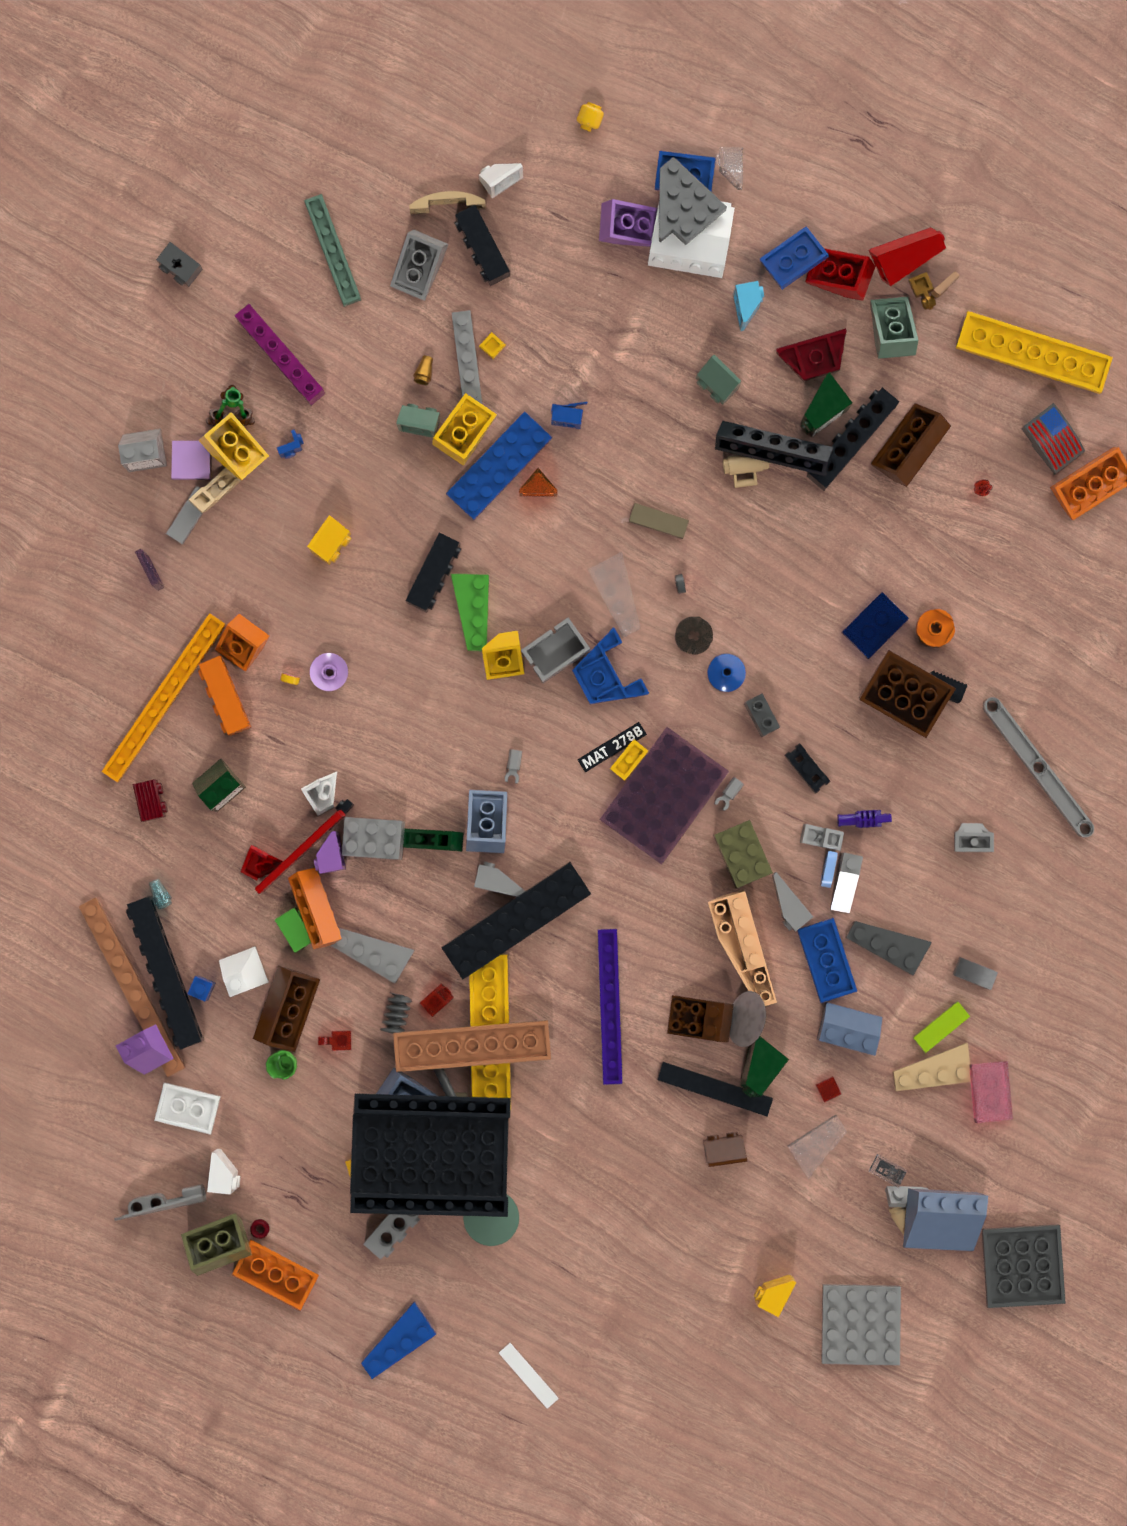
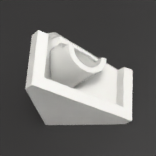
(321, 793)

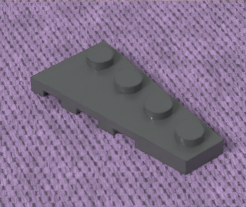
(896, 948)

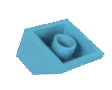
(747, 301)

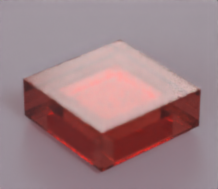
(828, 1089)

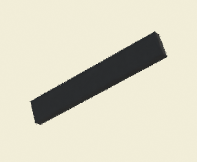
(713, 1088)

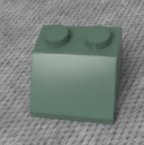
(718, 380)
(418, 421)

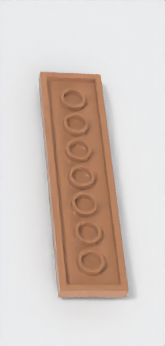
(472, 1046)

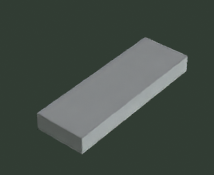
(185, 521)

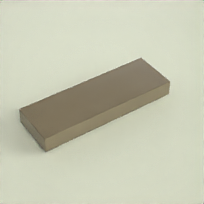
(658, 521)

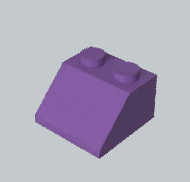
(330, 855)
(145, 1050)

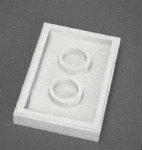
(187, 1108)

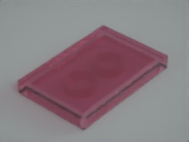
(991, 1092)

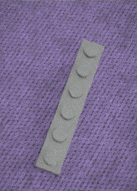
(466, 354)

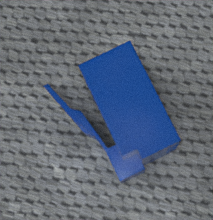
(567, 415)

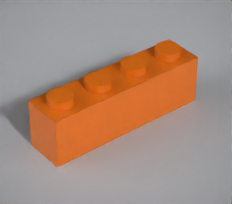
(224, 695)
(314, 908)

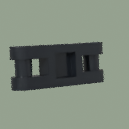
(807, 768)

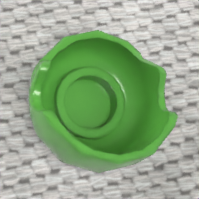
(281, 1064)

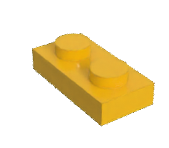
(629, 760)

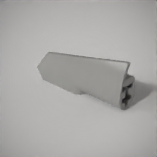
(191, 1196)

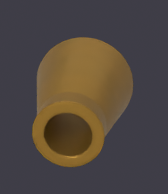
(424, 371)

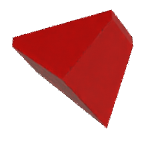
(259, 863)

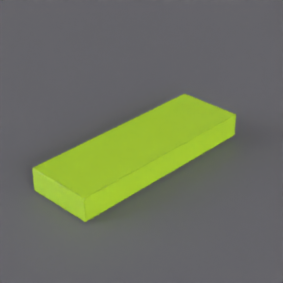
(941, 1027)

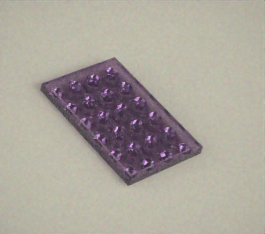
(664, 795)

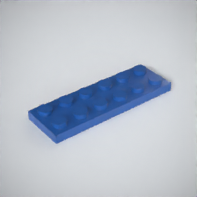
(499, 465)

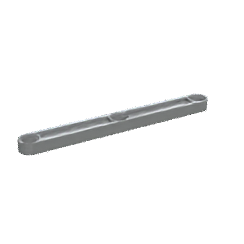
(1029, 756)

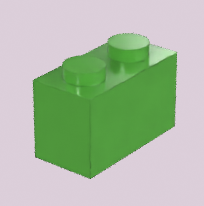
(294, 929)

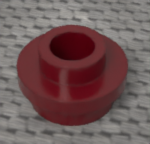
(253, 1229)

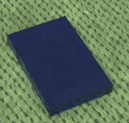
(874, 625)

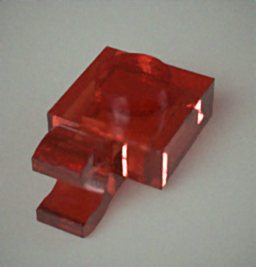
(340, 1040)

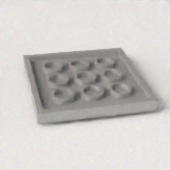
(861, 1324)

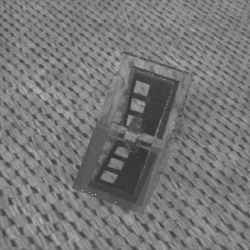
(888, 1170)

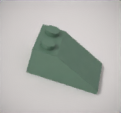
(893, 327)

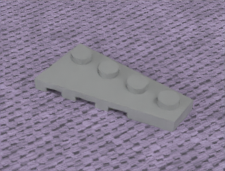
(375, 954)

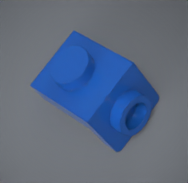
(289, 450)

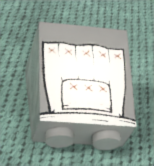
(142, 450)

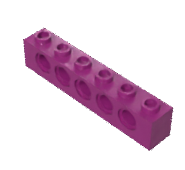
(279, 354)

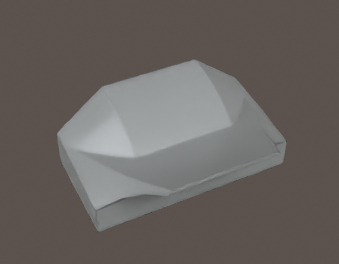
(973, 838)

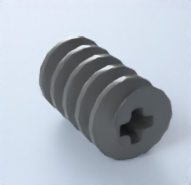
(396, 1013)

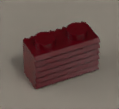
(150, 800)

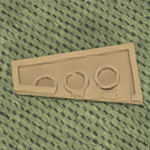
(937, 1070)

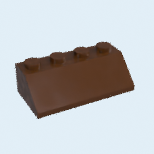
(911, 444)
(286, 1009)

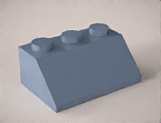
(850, 1029)

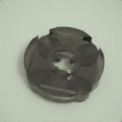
(691, 646)

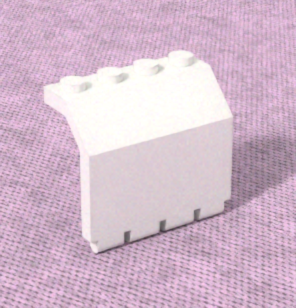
(702, 255)

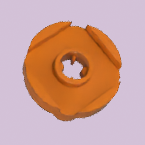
(946, 627)

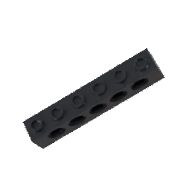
(879, 398)
(773, 448)

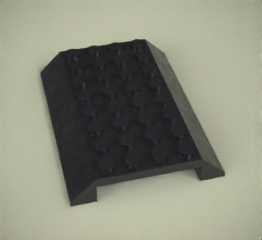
(429, 1155)

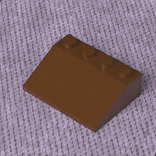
(907, 693)

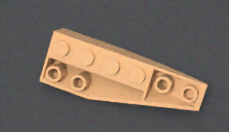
(740, 941)

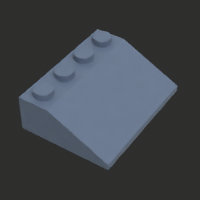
(944, 1219)

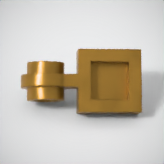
(922, 286)

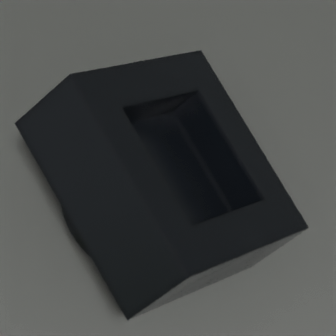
(345, 806)

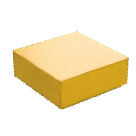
(492, 345)

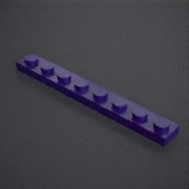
(610, 1006)

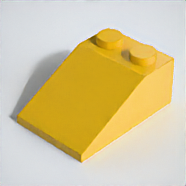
(464, 429)
(234, 446)

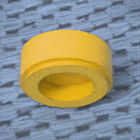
(290, 679)

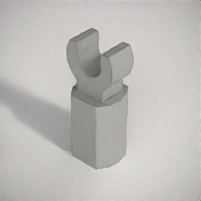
(513, 764)
(730, 792)

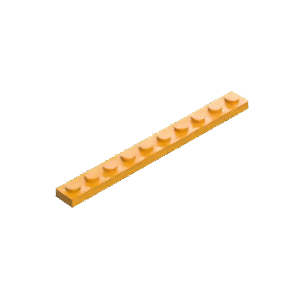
(163, 698)

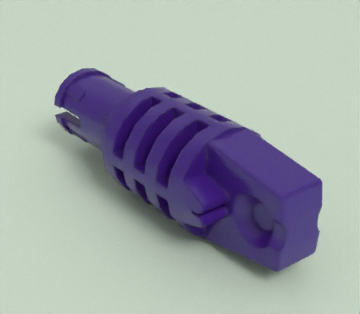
(864, 819)

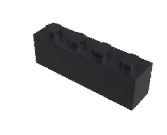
(482, 245)
(433, 573)

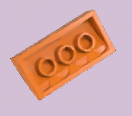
(1092, 483)
(276, 1276)

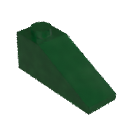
(433, 839)

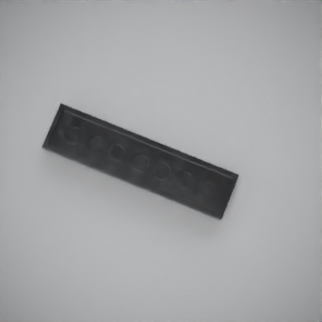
(516, 920)

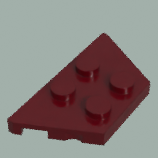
(815, 356)

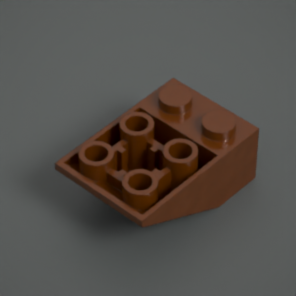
(700, 1019)

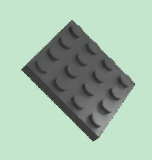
(1023, 1266)

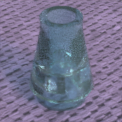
(160, 895)

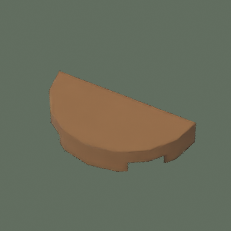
(940, 289)

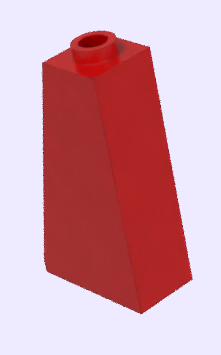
(906, 254)

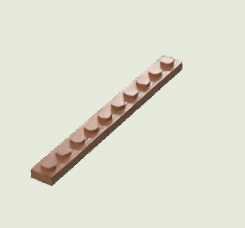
(127, 977)

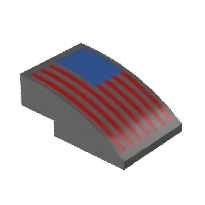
(1053, 438)

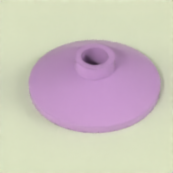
(321, 665)

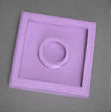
(190, 461)

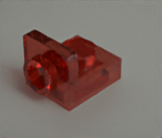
(437, 999)

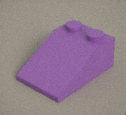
(627, 223)

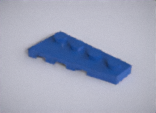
(403, 1338)

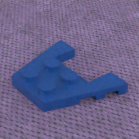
(599, 678)

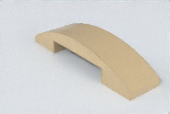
(448, 197)
(214, 490)

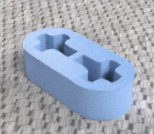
(829, 868)

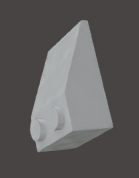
(418, 264)

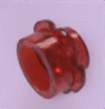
(982, 487)

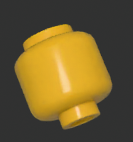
(590, 116)

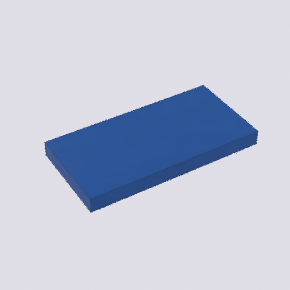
(827, 960)

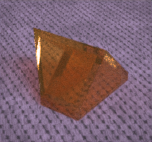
(538, 486)

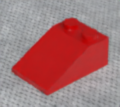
(843, 274)

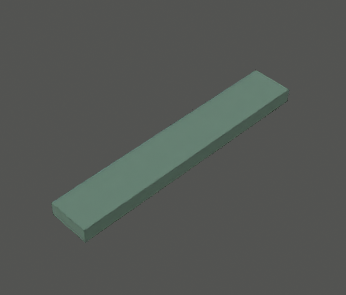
(332, 250)

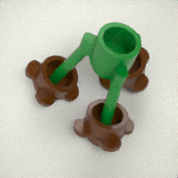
(232, 398)

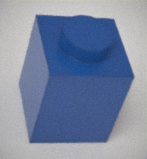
(201, 988)

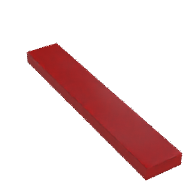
(300, 851)

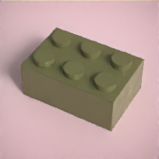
(743, 854)
(216, 1244)

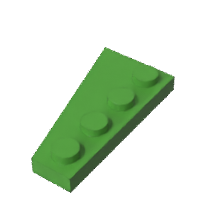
(472, 602)

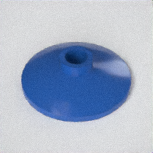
(721, 681)

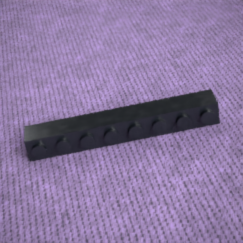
(165, 972)

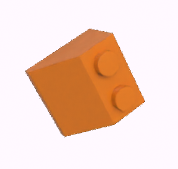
(241, 642)

